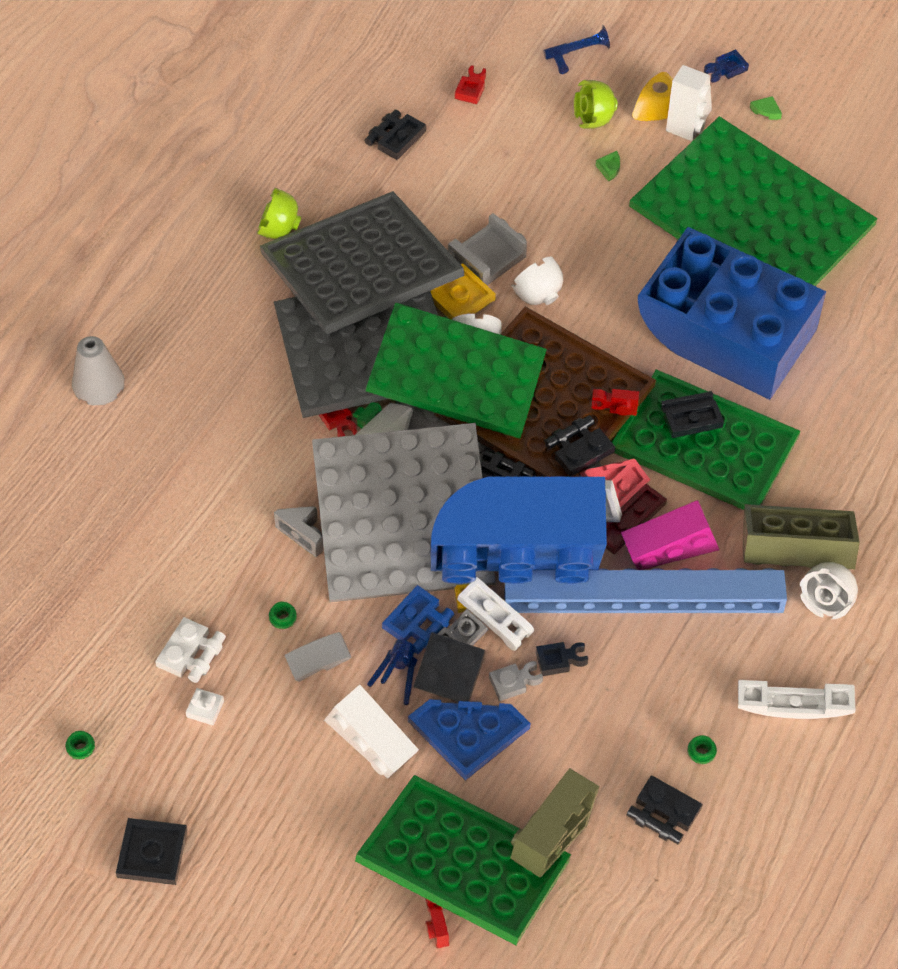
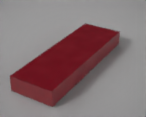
(634, 512)

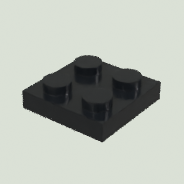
(449, 668)
(151, 851)

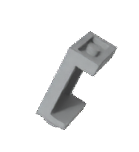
(490, 250)

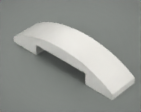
(796, 702)

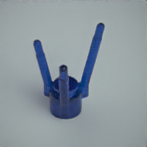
(398, 657)

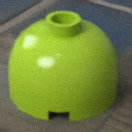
(594, 104)
(279, 215)

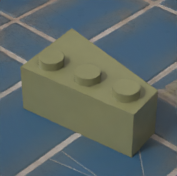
(555, 823)

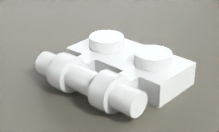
(184, 645)

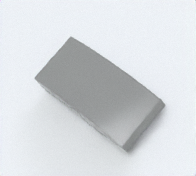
(465, 629)
(318, 655)

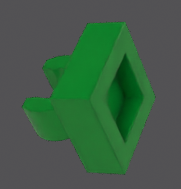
(364, 415)

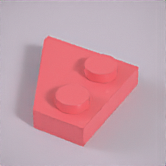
(626, 476)

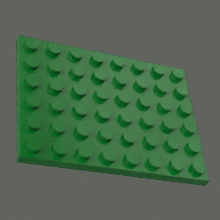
(754, 203)

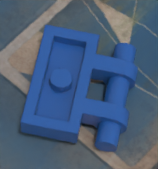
(412, 613)

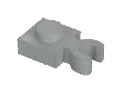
(512, 682)

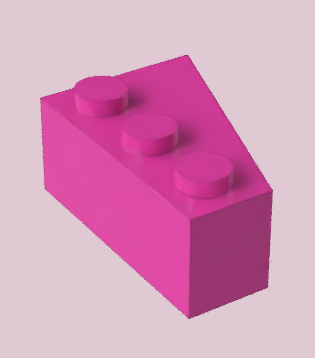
(670, 537)

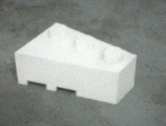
(689, 103)
(371, 732)

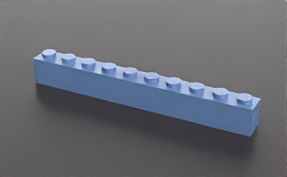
(653, 592)

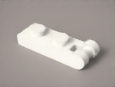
(495, 613)

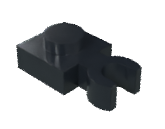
(557, 659)

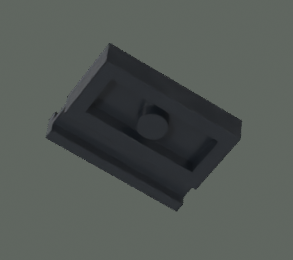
(692, 414)

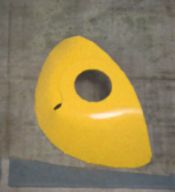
(651, 104)

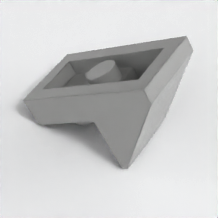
(298, 525)

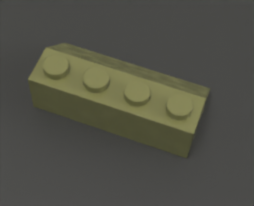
(799, 536)

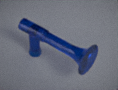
(556, 52)

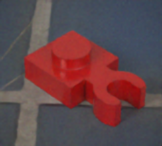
(471, 87)
(619, 401)
(341, 420)
(436, 926)

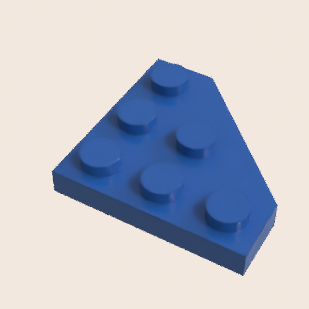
(468, 732)

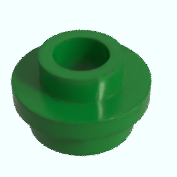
(282, 608)
(77, 738)
(705, 743)

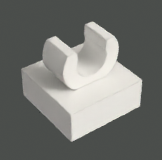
(204, 706)

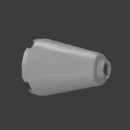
(96, 373)

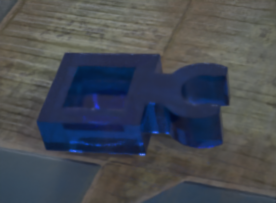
(728, 64)

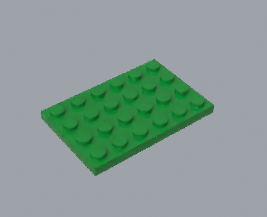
(456, 370)
(726, 463)
(458, 859)

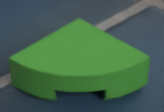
(766, 107)
(609, 165)

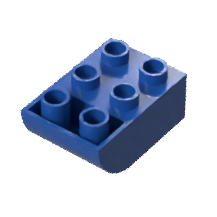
(730, 312)
(521, 528)

